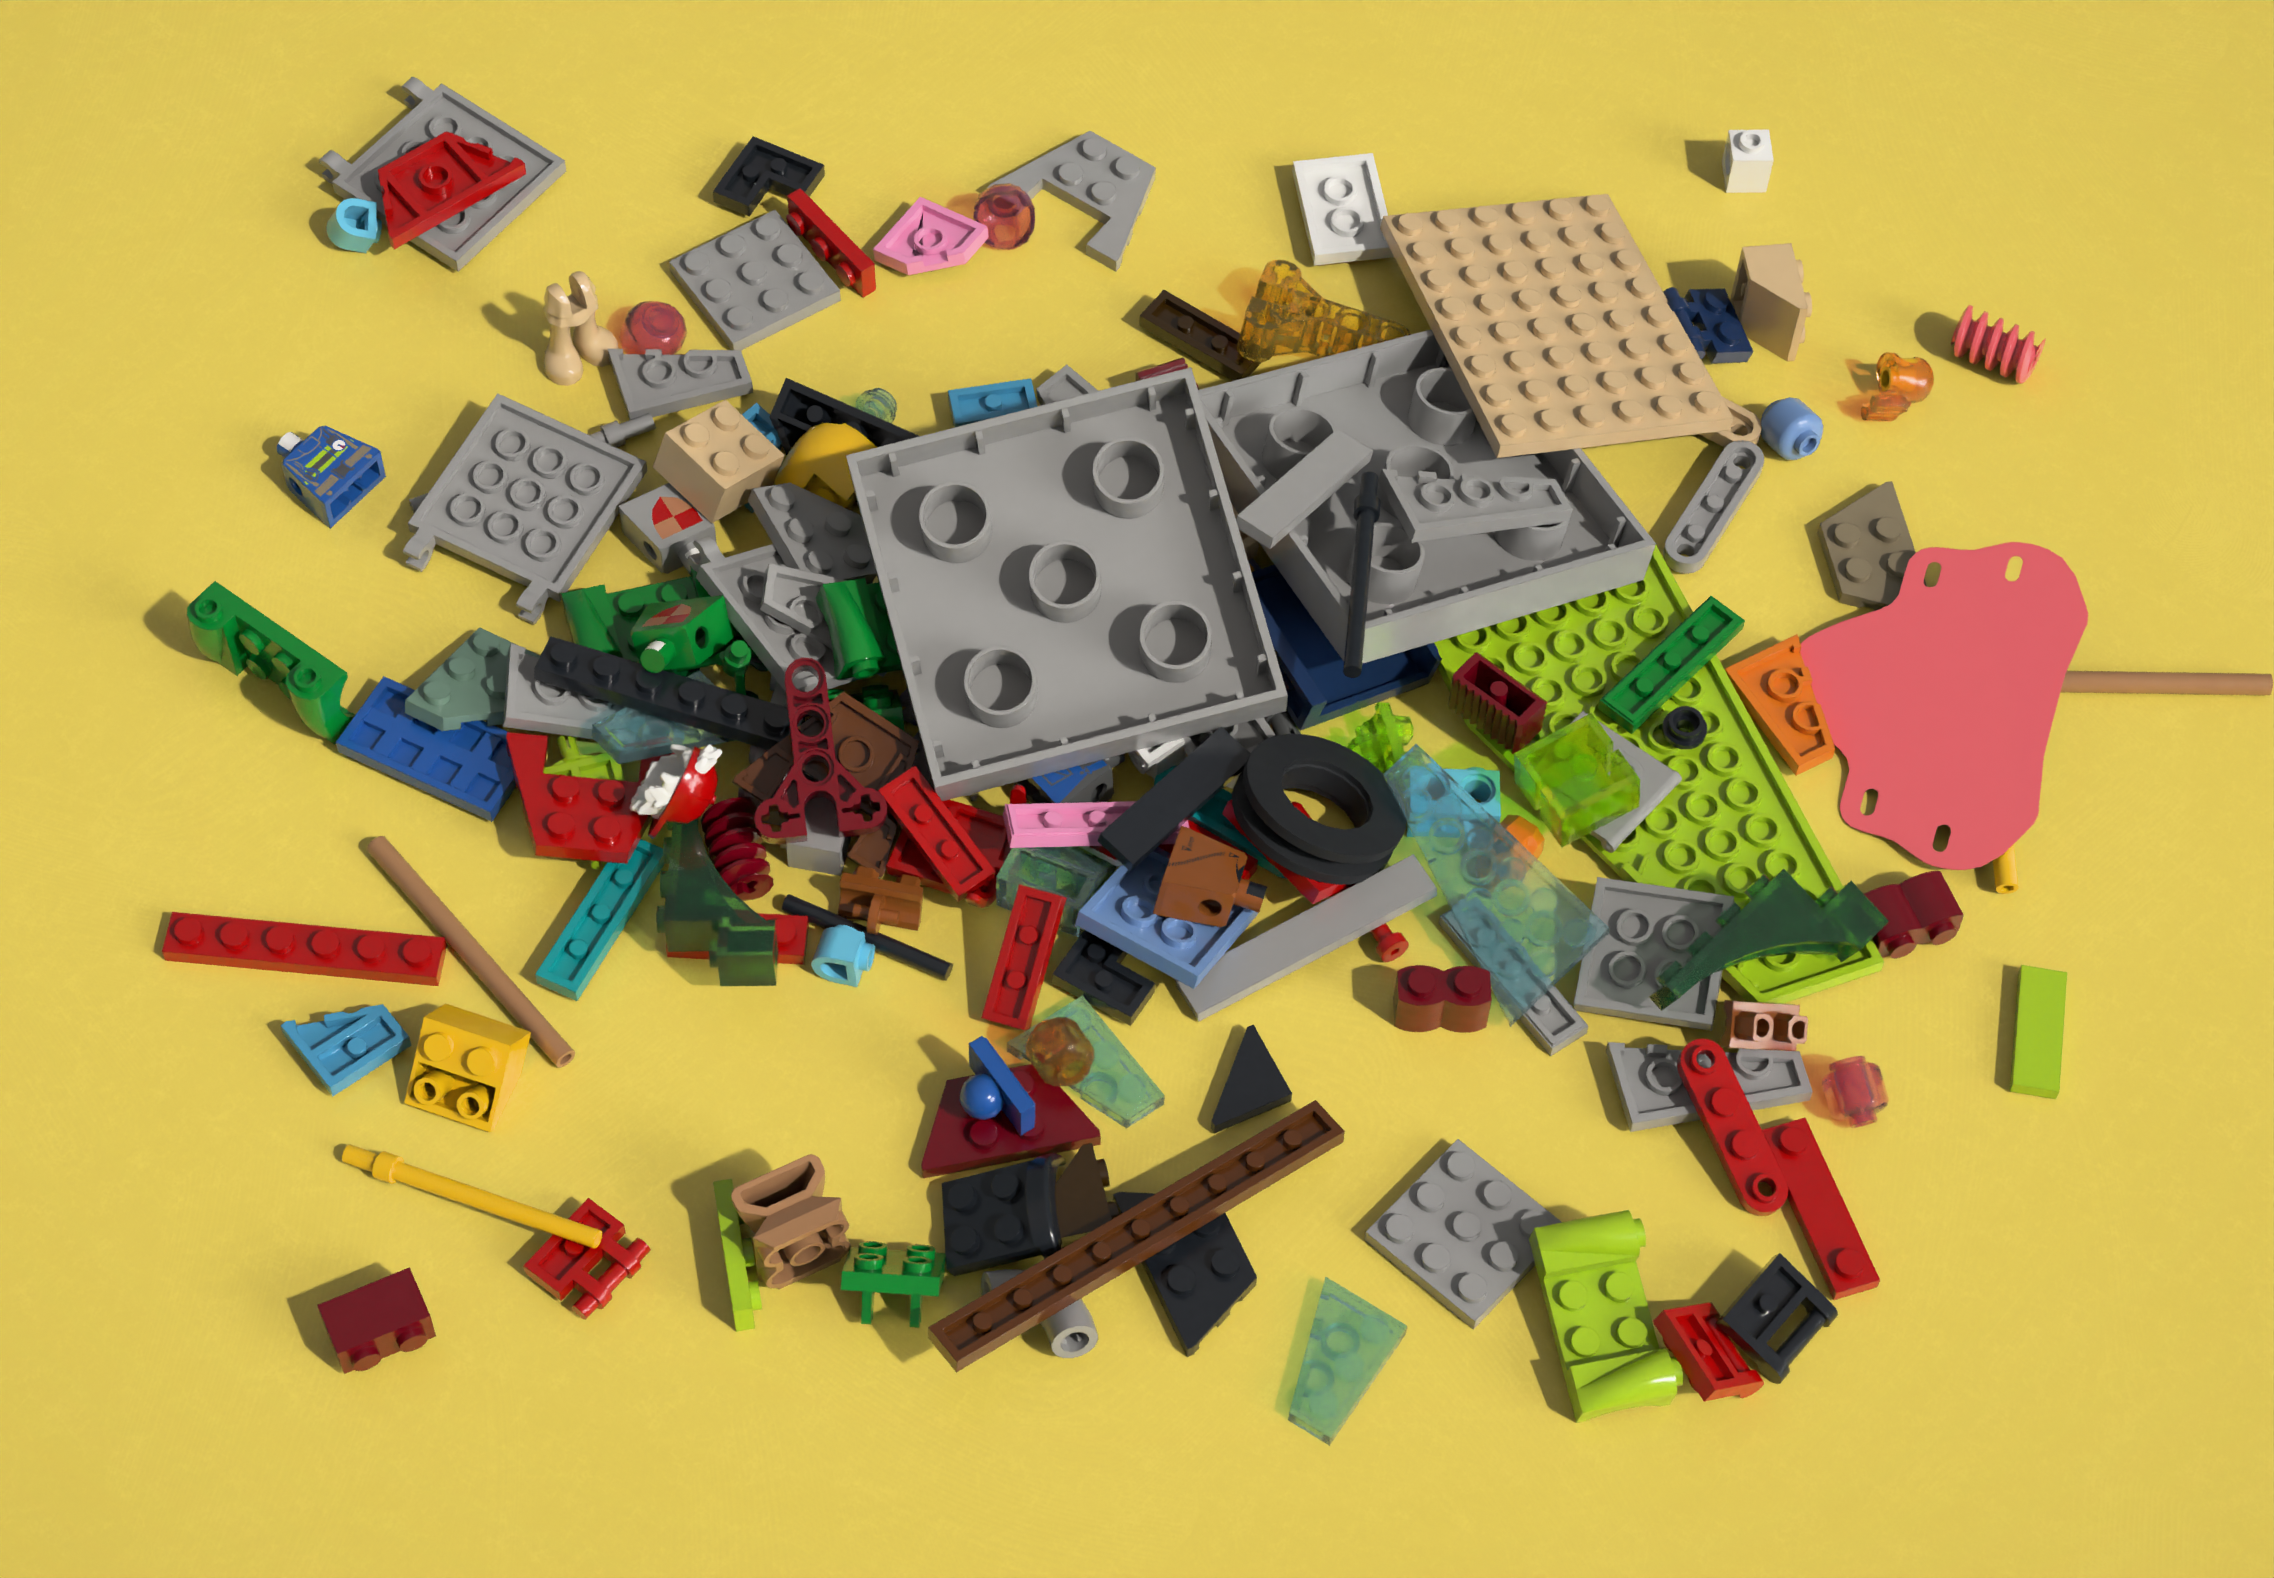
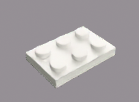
(1342, 208)

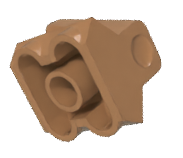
(792, 1222)

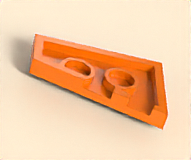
(1783, 704)

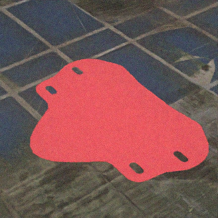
(1951, 698)

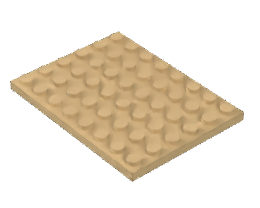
(1554, 325)

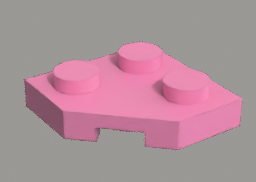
(930, 239)

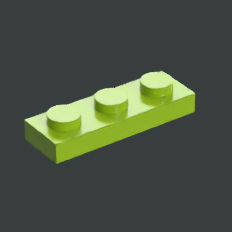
(738, 1256)

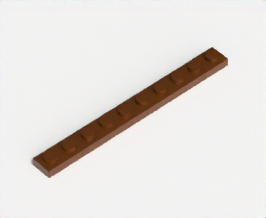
(1134, 1236)

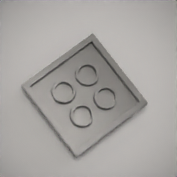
(754, 281)
(1646, 934)
(1461, 1233)

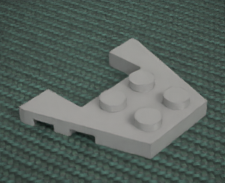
(1097, 181)

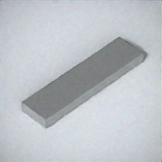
(1303, 488)
(1549, 1020)

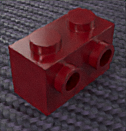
(377, 1321)

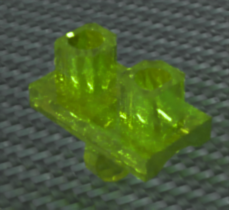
(1383, 737)

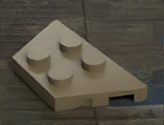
(1868, 549)

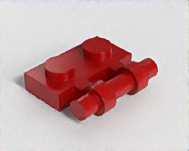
(566, 1264)

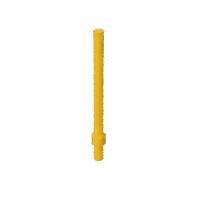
(392, 1168)

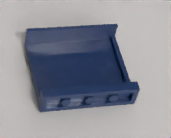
(1315, 670)

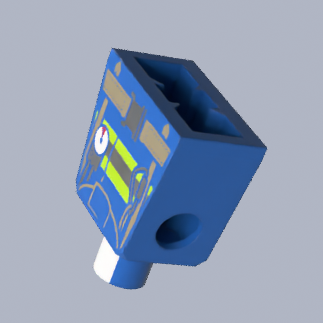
(329, 471)

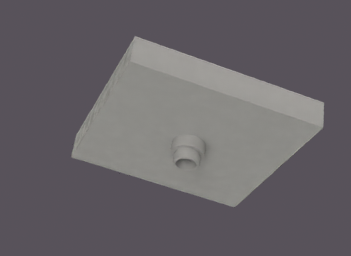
(1415, 419)
(1066, 584)

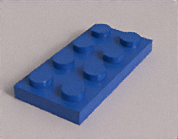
(456, 765)

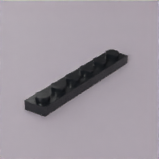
(662, 694)

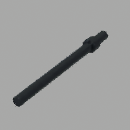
(1366, 514)

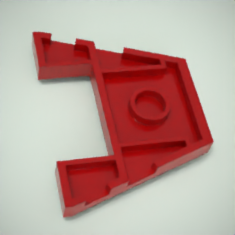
(572, 813)

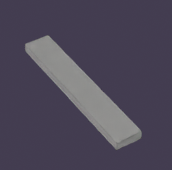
(1310, 936)

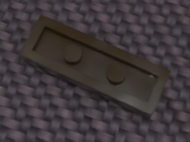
(1196, 335)

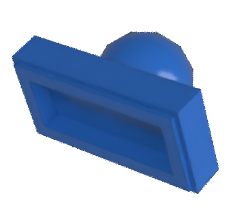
(995, 1089)

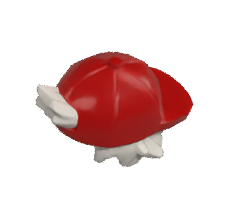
(678, 786)

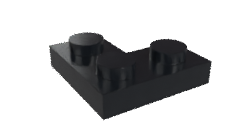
(763, 168)
(1096, 972)

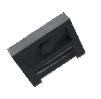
(1766, 1306)

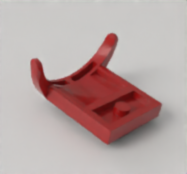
(984, 829)

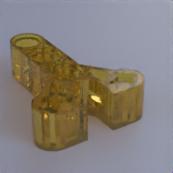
(1294, 318)

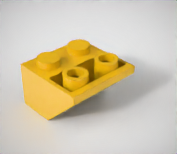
(466, 1066)

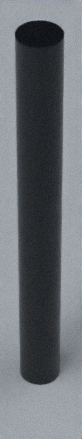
(883, 943)

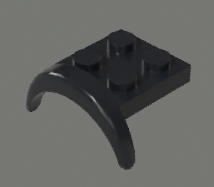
(1001, 1215)

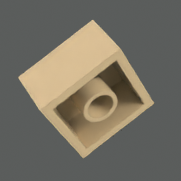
(717, 460)

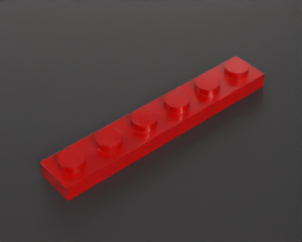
(304, 949)

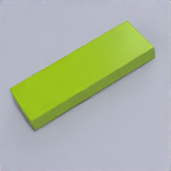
(2038, 1032)

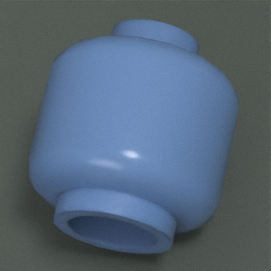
(1791, 428)

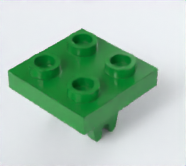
(882, 1270)

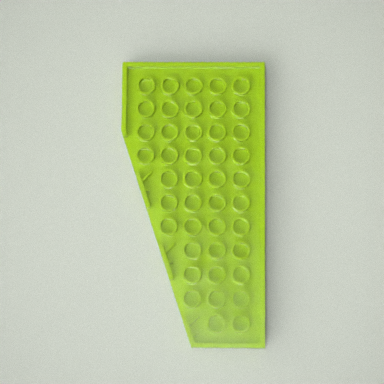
(1733, 805)

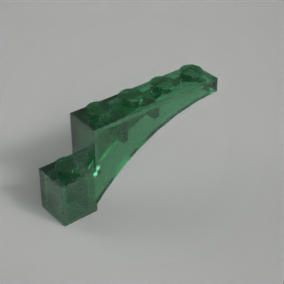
(710, 917)
(1775, 922)

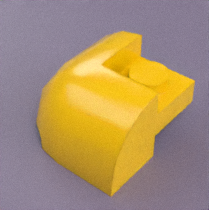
(821, 464)

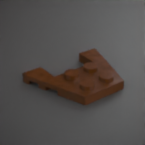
(865, 746)

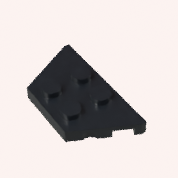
(1197, 1276)

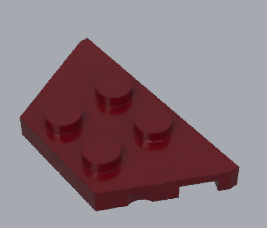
(969, 1143)

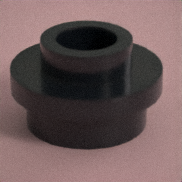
(1686, 718)

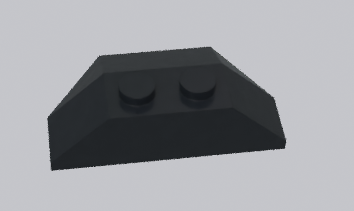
(803, 407)

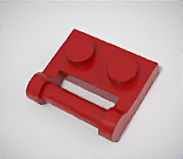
(1706, 1352)

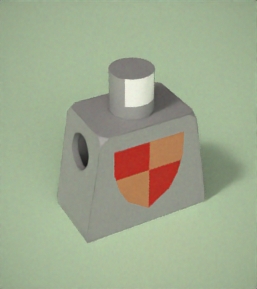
(664, 527)

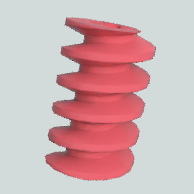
(1996, 345)

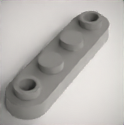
(1713, 507)

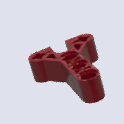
(797, 790)

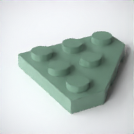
(466, 685)

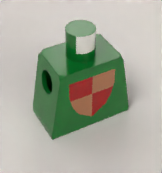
(669, 637)

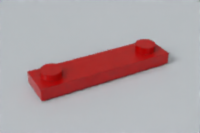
(1821, 1210)

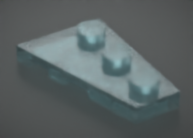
(638, 735)
(1115, 1080)
(1341, 1360)

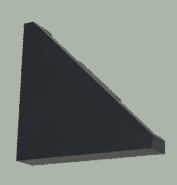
(1252, 1085)

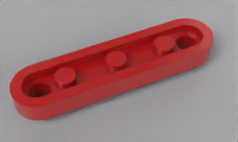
(1732, 1127)

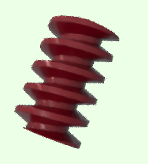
(737, 847)

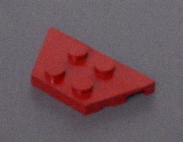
(439, 183)

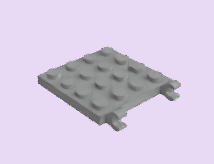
(432, 114)
(525, 501)
(774, 642)

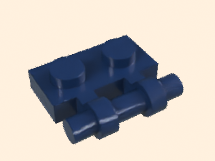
(1715, 324)

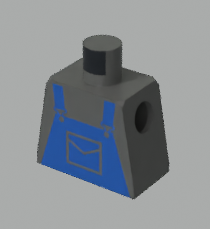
(1073, 785)

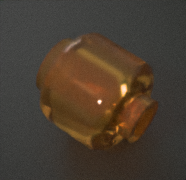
(1060, 1051)

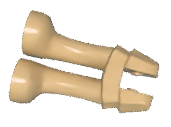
(591, 341)

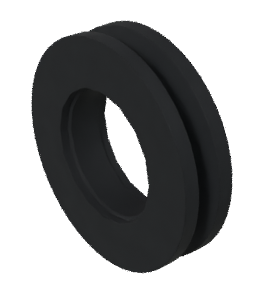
(1300, 842)

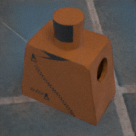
(1205, 881)

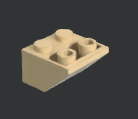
(1772, 298)

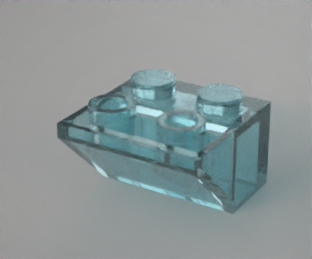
(1056, 870)

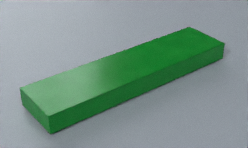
(1671, 664)

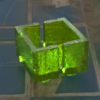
(1571, 781)

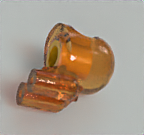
(1900, 385)

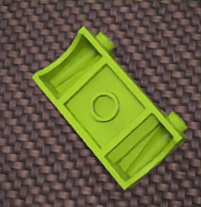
(1602, 1315)

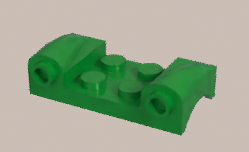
(606, 619)
(858, 629)
(243, 637)

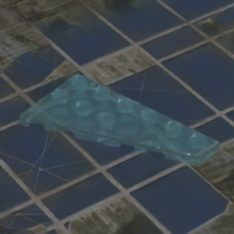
(1503, 898)

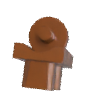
(881, 901)
(1763, 1026)

